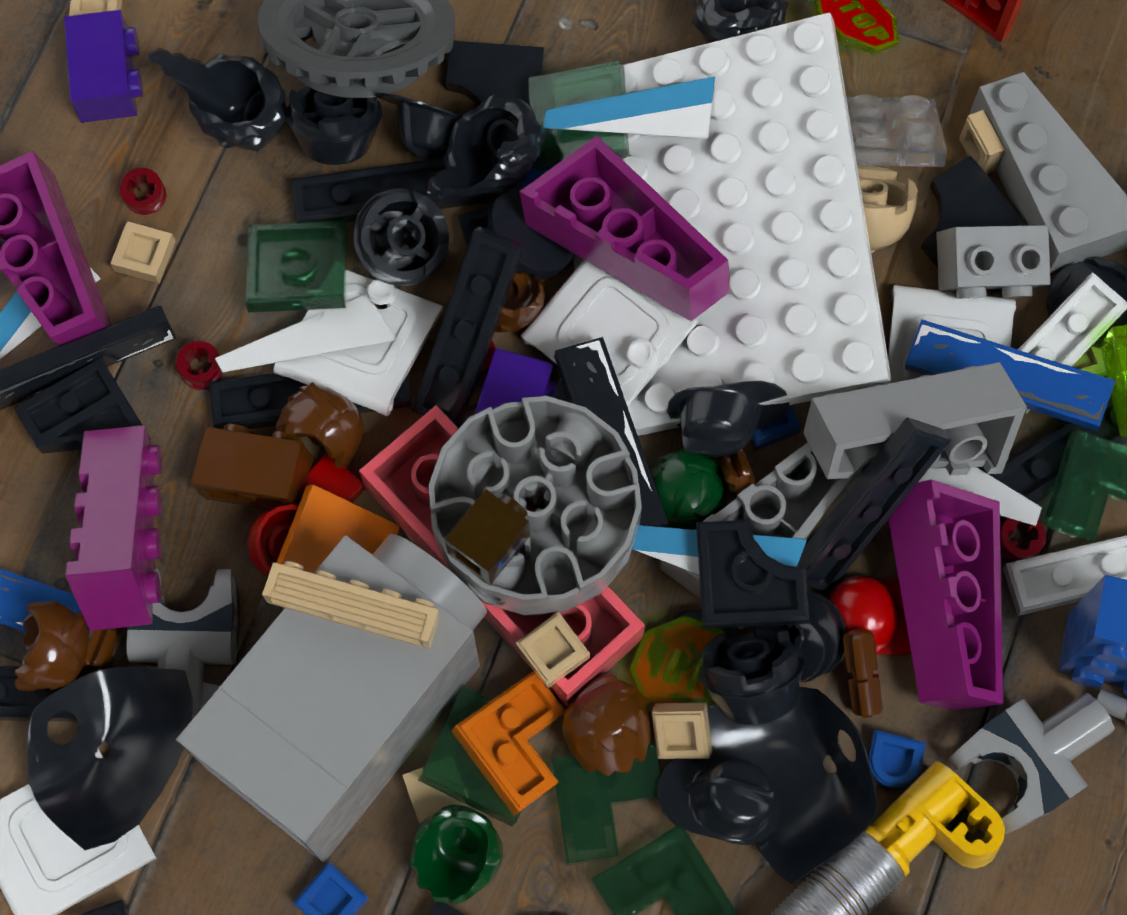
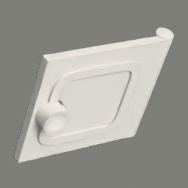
(597, 305)
(981, 317)
(376, 371)
(46, 869)

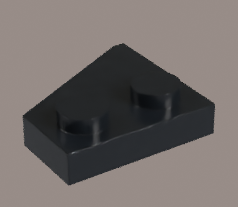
(74, 405)

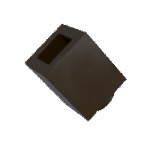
(489, 535)

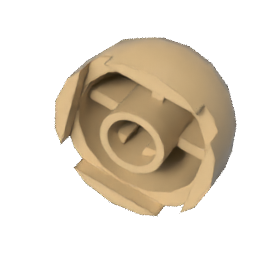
(887, 205)

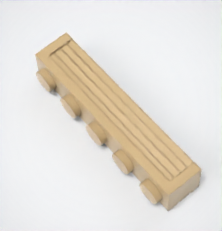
(352, 604)

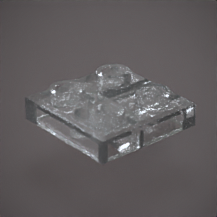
(896, 131)

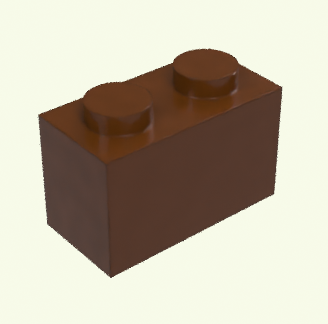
(251, 467)

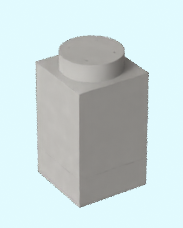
(334, 711)

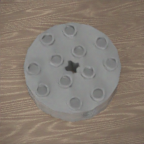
(549, 455)

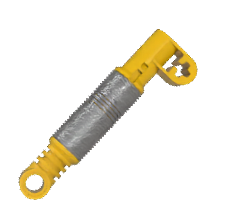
(881, 855)

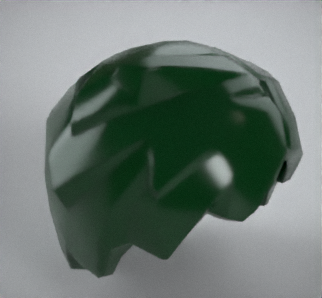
(688, 488)
(455, 853)

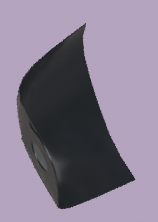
(140, 718)
(818, 808)

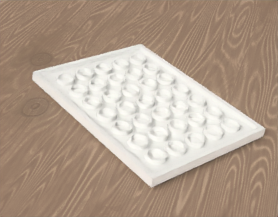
(783, 207)

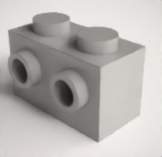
(993, 259)

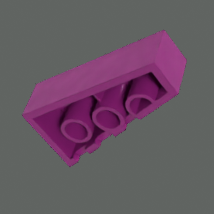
(626, 229)
(45, 253)
(116, 529)
(951, 593)

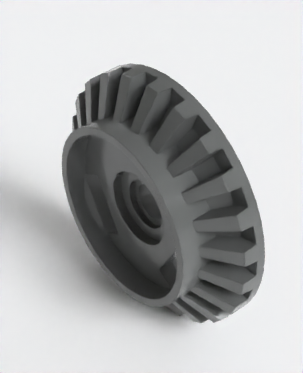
(357, 42)

